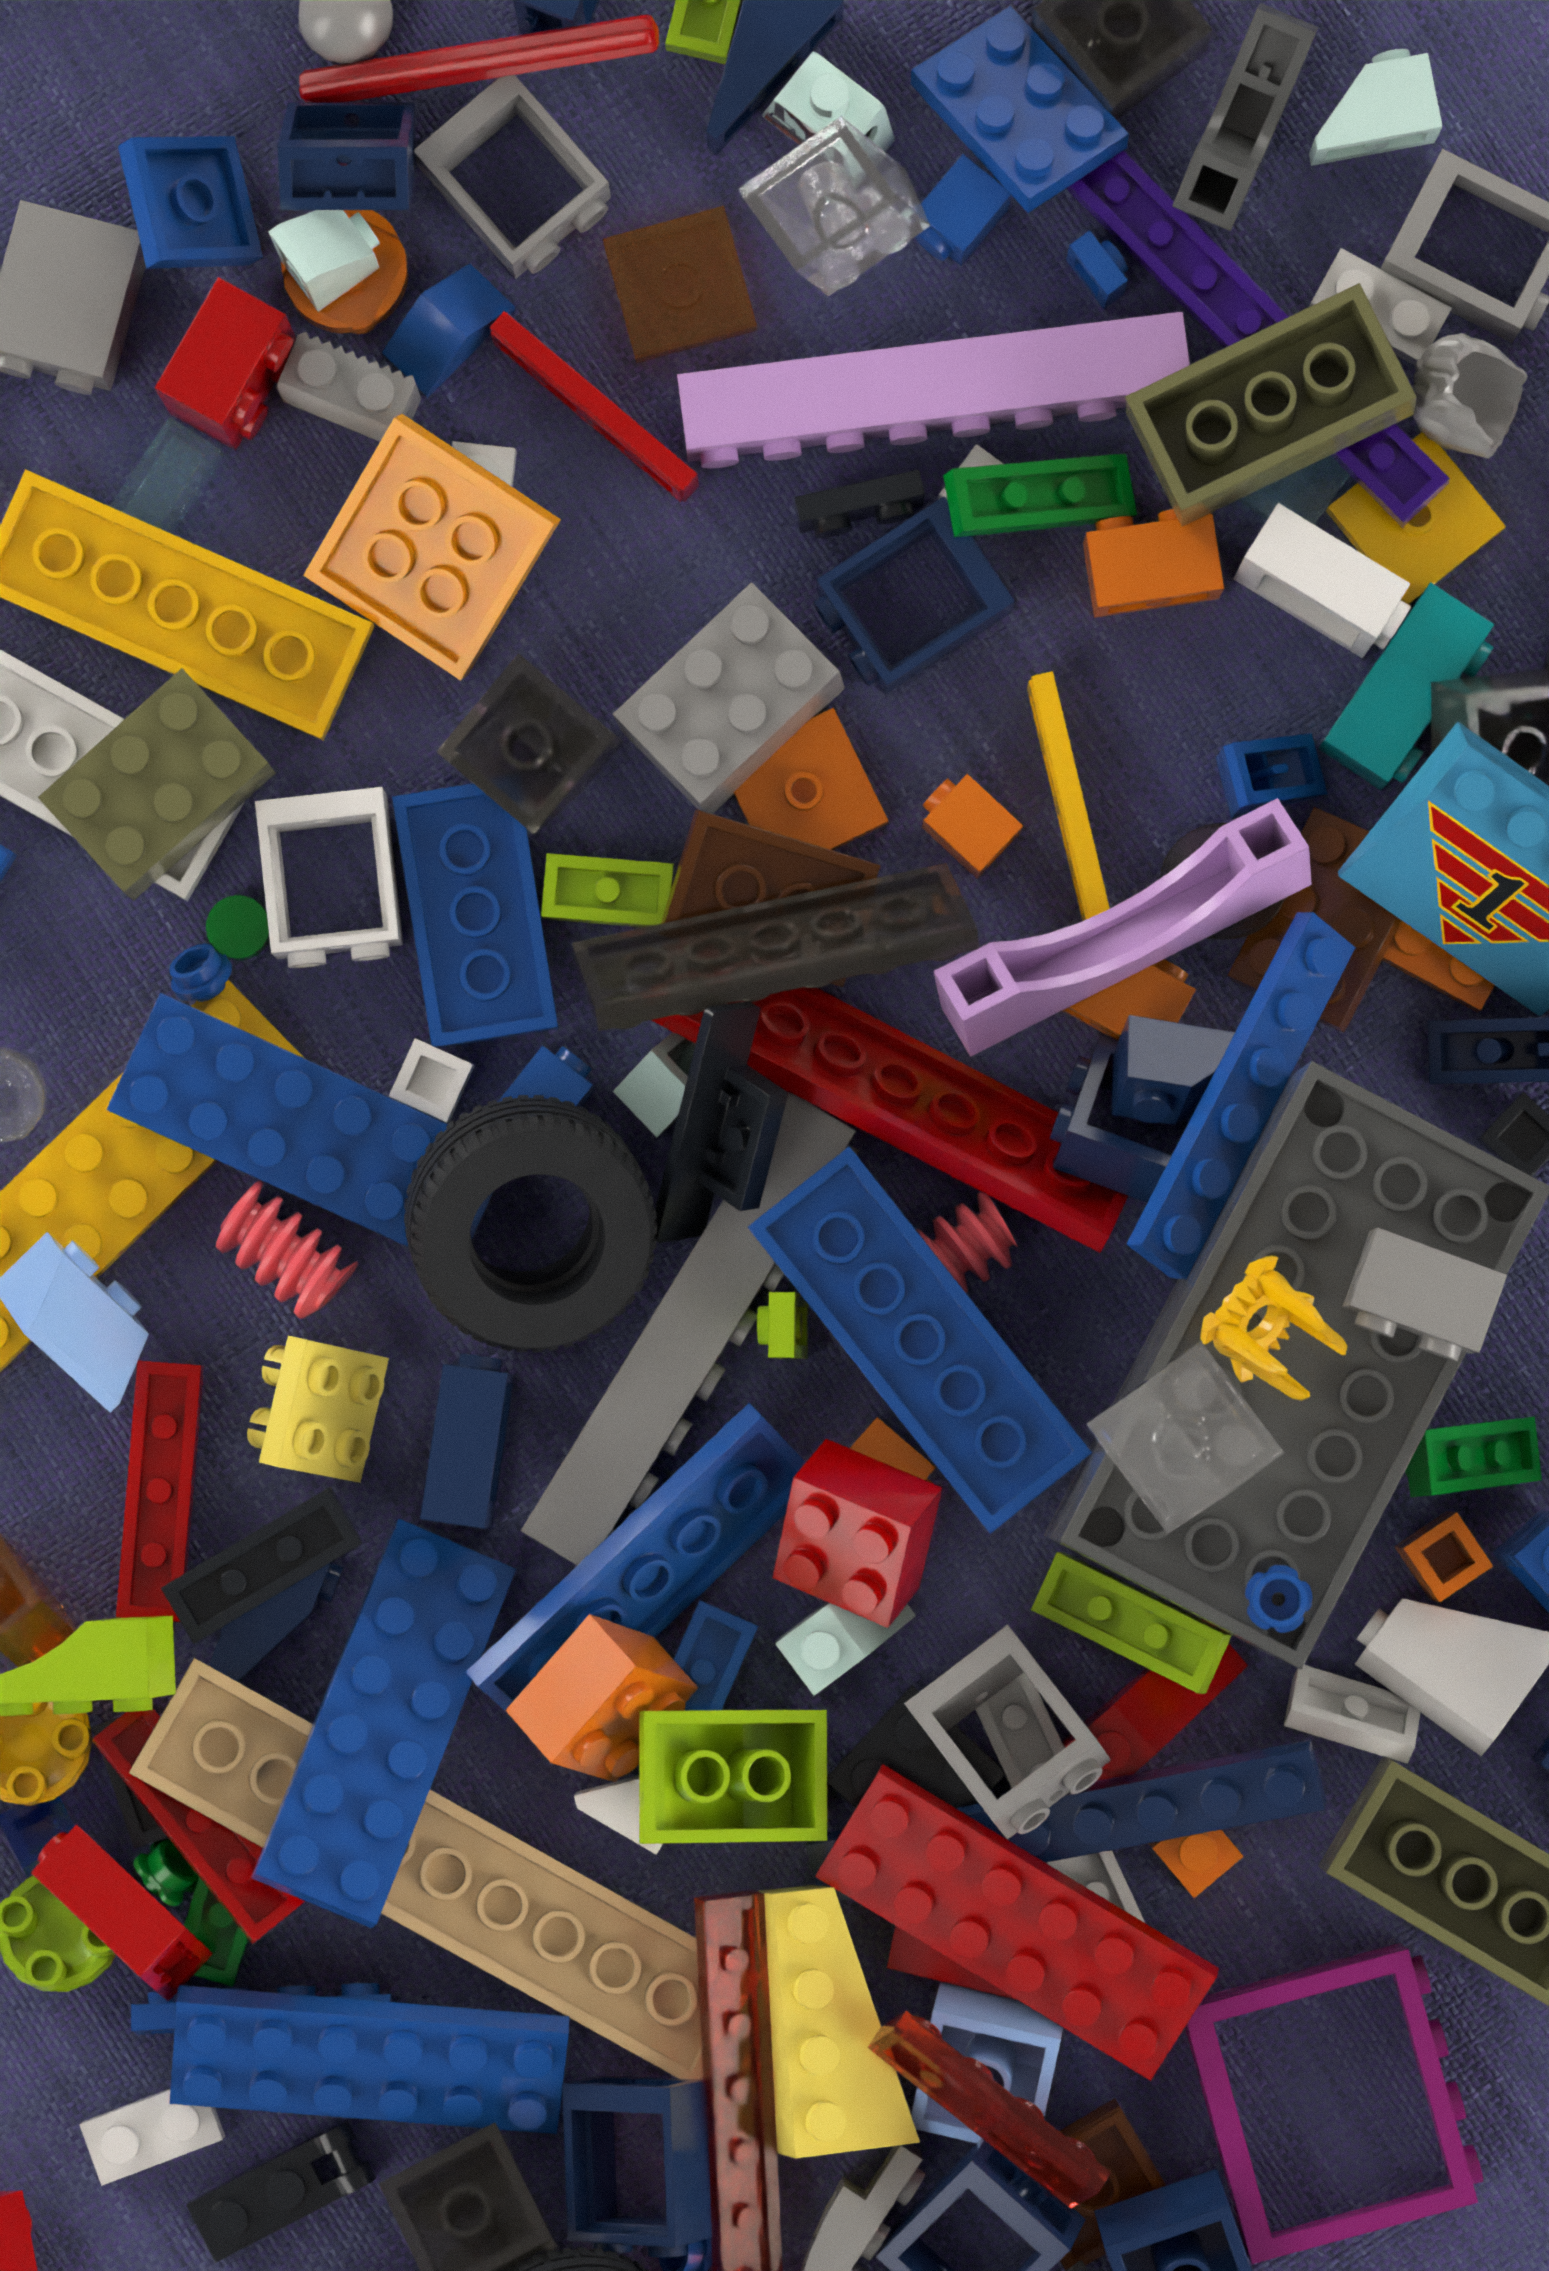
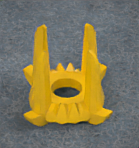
(1250, 1349)

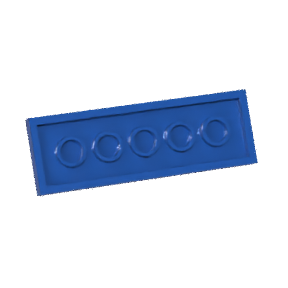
(276, 1116)
(919, 1340)
(659, 1553)
(384, 1724)
(368, 2059)

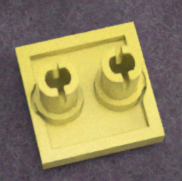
(319, 1408)

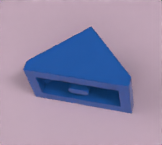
(445, 327)
(1268, 770)

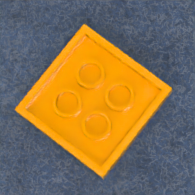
(431, 546)

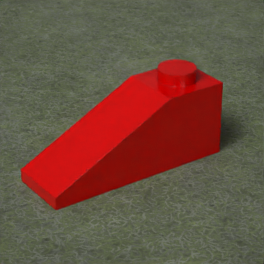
(1150, 1714)

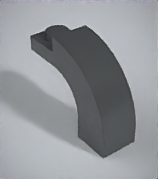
(1245, 117)

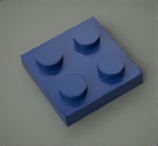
(190, 201)

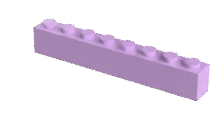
(926, 389)

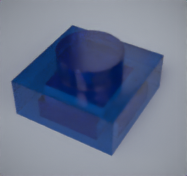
(32, 1828)

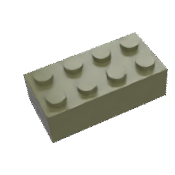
(1270, 404)
(1448, 1874)

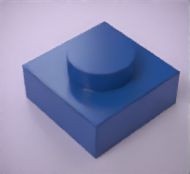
(1099, 268)

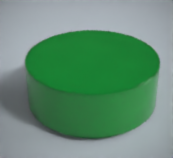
(238, 927)

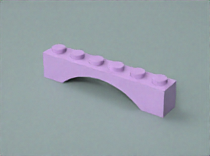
(1032, 978)

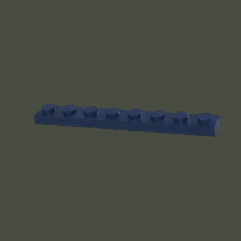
(1161, 1805)

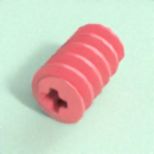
(972, 1241)
(282, 1252)

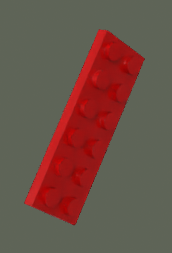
(1017, 1922)

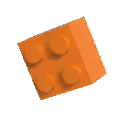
(590, 1697)

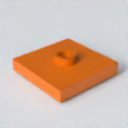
(813, 788)

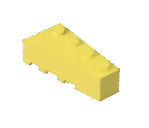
(825, 2079)

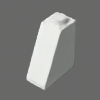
(1454, 1666)

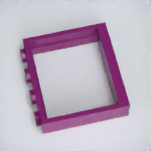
(1442, 2098)

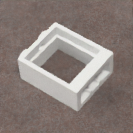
(1324, 582)
(320, 812)

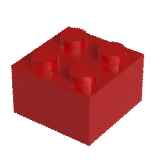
(227, 365)
(856, 1532)

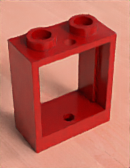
(120, 1911)

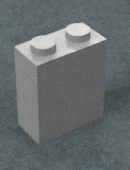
(67, 297)

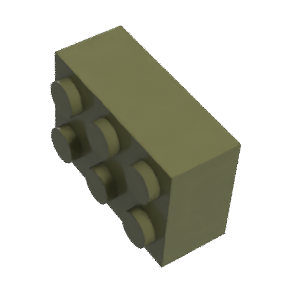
(157, 784)

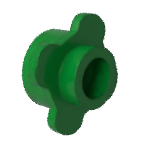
(166, 1872)

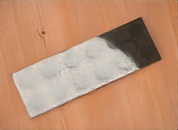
(774, 947)

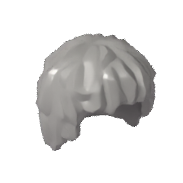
(1466, 394)

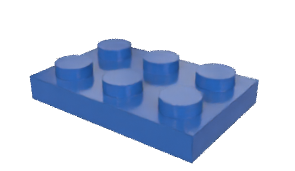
(1019, 109)

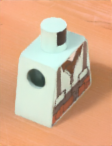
(821, 95)

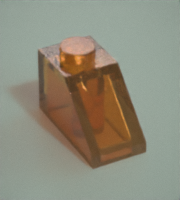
(29, 1613)

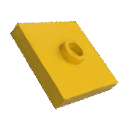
(1433, 540)

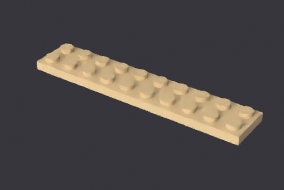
(457, 1882)

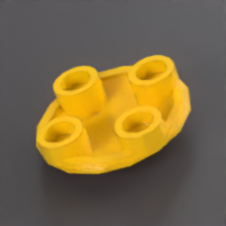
(42, 1754)

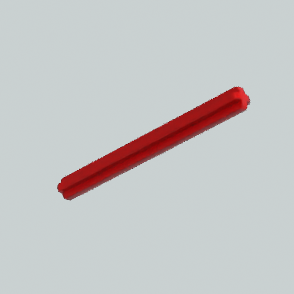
(480, 60)

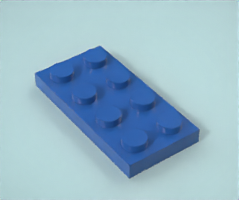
(474, 917)

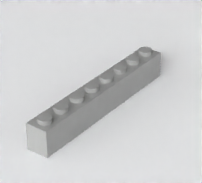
(678, 1353)

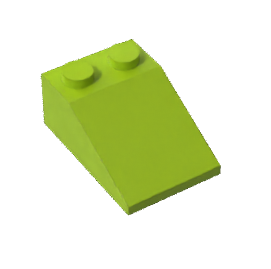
(732, 1776)

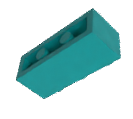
(1394, 701)

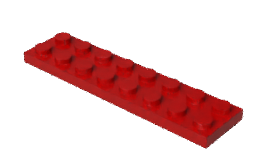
(922, 1106)

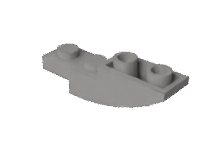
(854, 2216)

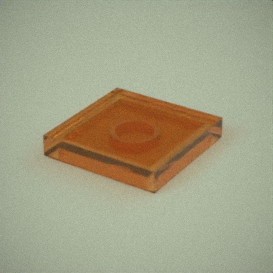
(679, 284)

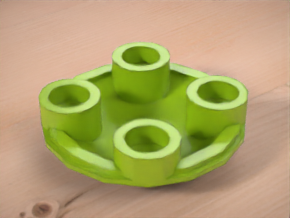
(47, 1942)

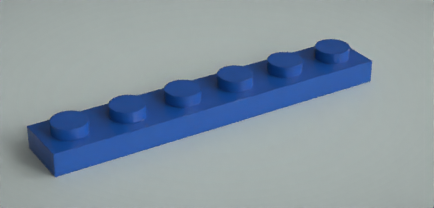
(1241, 1096)

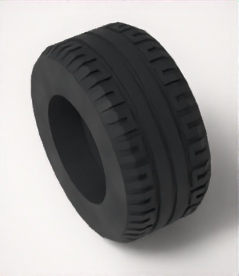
(544, 1304)

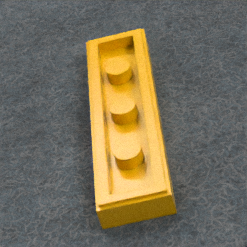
(1067, 795)

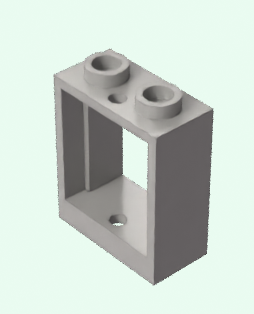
(472, 128)
(1463, 298)
(973, 1683)

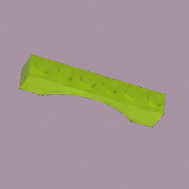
(101, 1660)

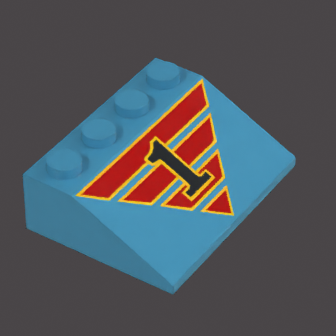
(1468, 863)

